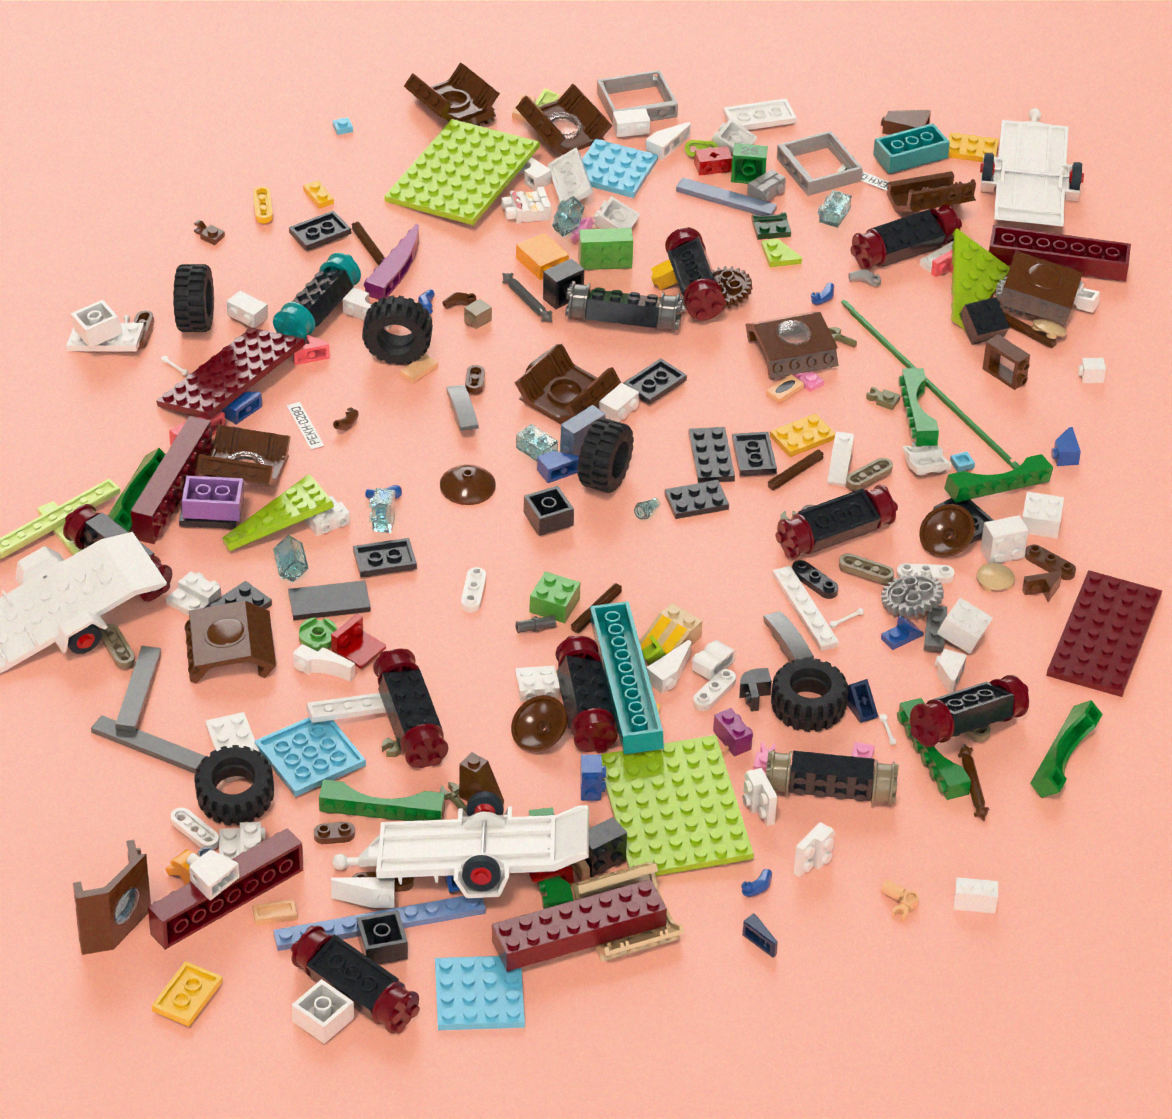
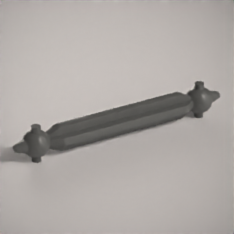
(527, 297)

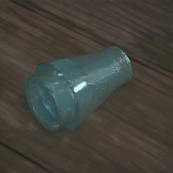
(646, 508)

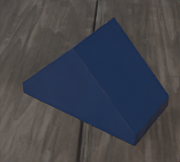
(861, 701)

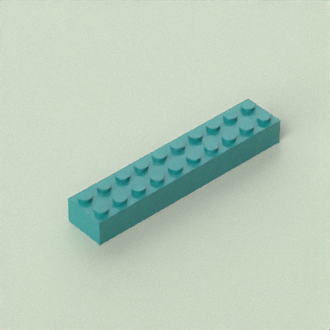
(626, 678)

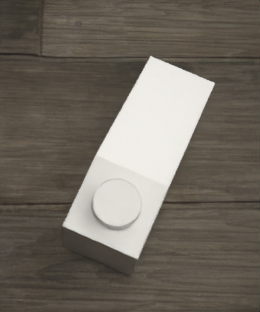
(667, 140)
(840, 458)
(668, 669)
(365, 891)

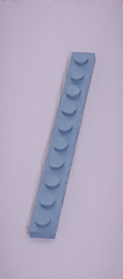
(410, 916)

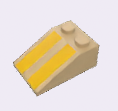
(673, 628)

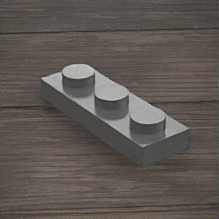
(934, 620)

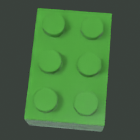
(605, 248)

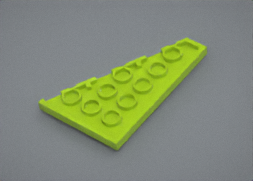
(973, 275)
(292, 506)

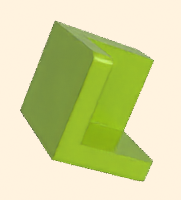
(653, 651)

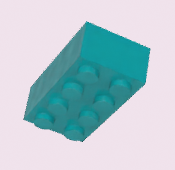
(911, 148)

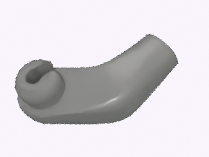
(865, 276)

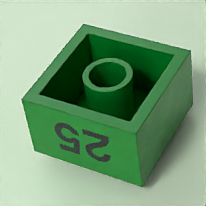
(748, 162)

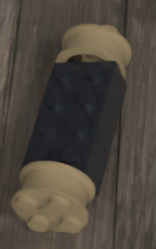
(832, 776)

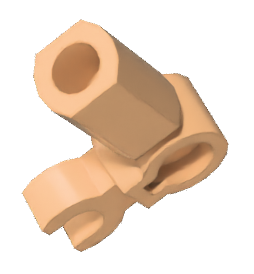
(908, 899)

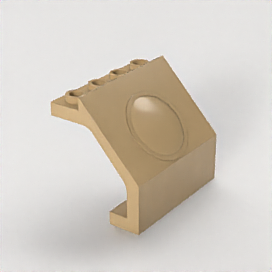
(635, 942)

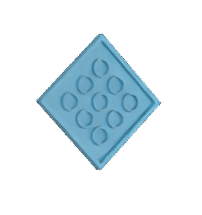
(617, 167)
(309, 753)
(478, 994)

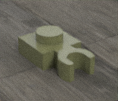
(884, 399)

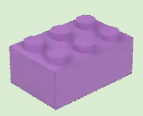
(213, 498)

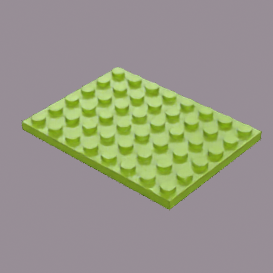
(462, 171)
(677, 806)

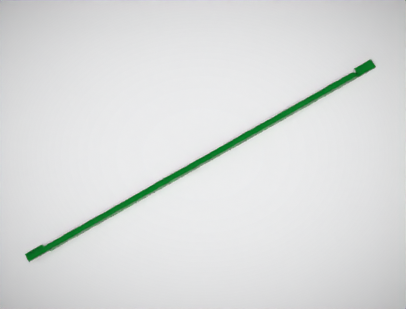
(931, 386)

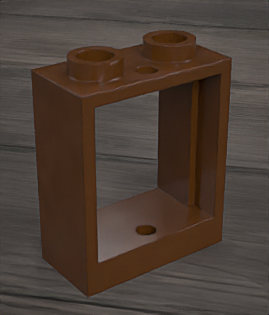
(1000, 346)

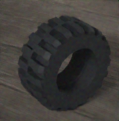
(193, 298)
(394, 347)
(605, 455)
(806, 712)
(230, 763)

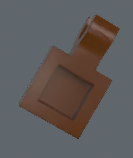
(209, 234)

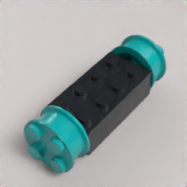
(318, 297)

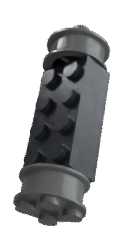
(623, 307)

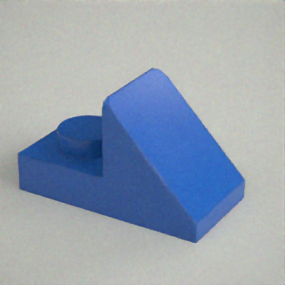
(901, 634)

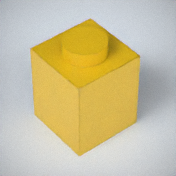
(663, 275)

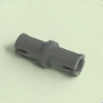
(535, 624)

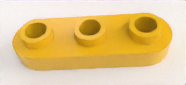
(262, 204)

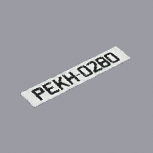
(870, 179)
(305, 425)

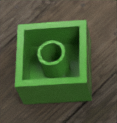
(554, 596)

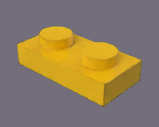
(318, 194)

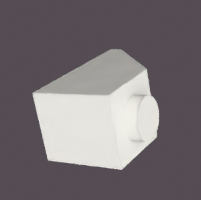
(950, 668)

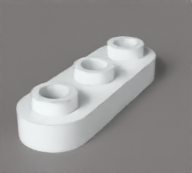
(943, 572)
(473, 590)
(714, 690)
(204, 834)

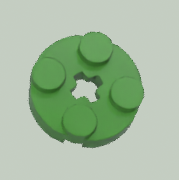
(310, 627)

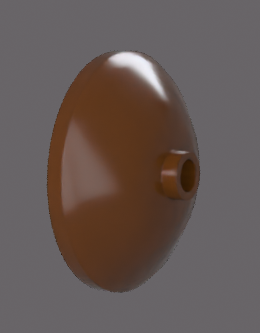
(467, 484)
(942, 523)
(533, 718)

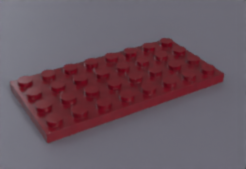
(230, 372)
(1104, 633)

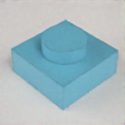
(342, 126)
(962, 461)

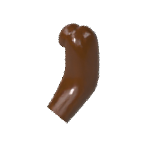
(459, 298)
(346, 422)

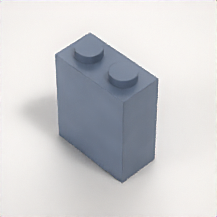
(576, 429)

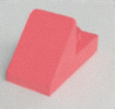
(942, 264)
(312, 351)

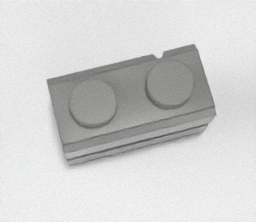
(767, 186)

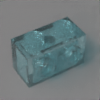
(834, 208)
(567, 216)
(535, 442)
(383, 510)
(290, 558)

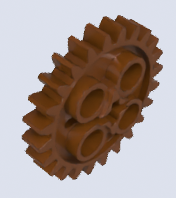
(736, 283)

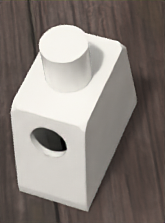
(212, 872)

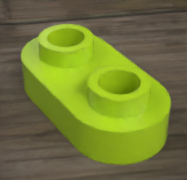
(699, 144)

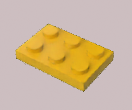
(971, 146)
(802, 435)
(187, 993)

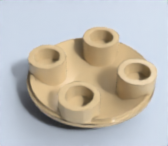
(1050, 327)
(995, 577)

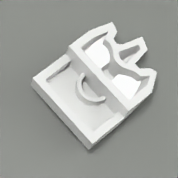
(925, 459)

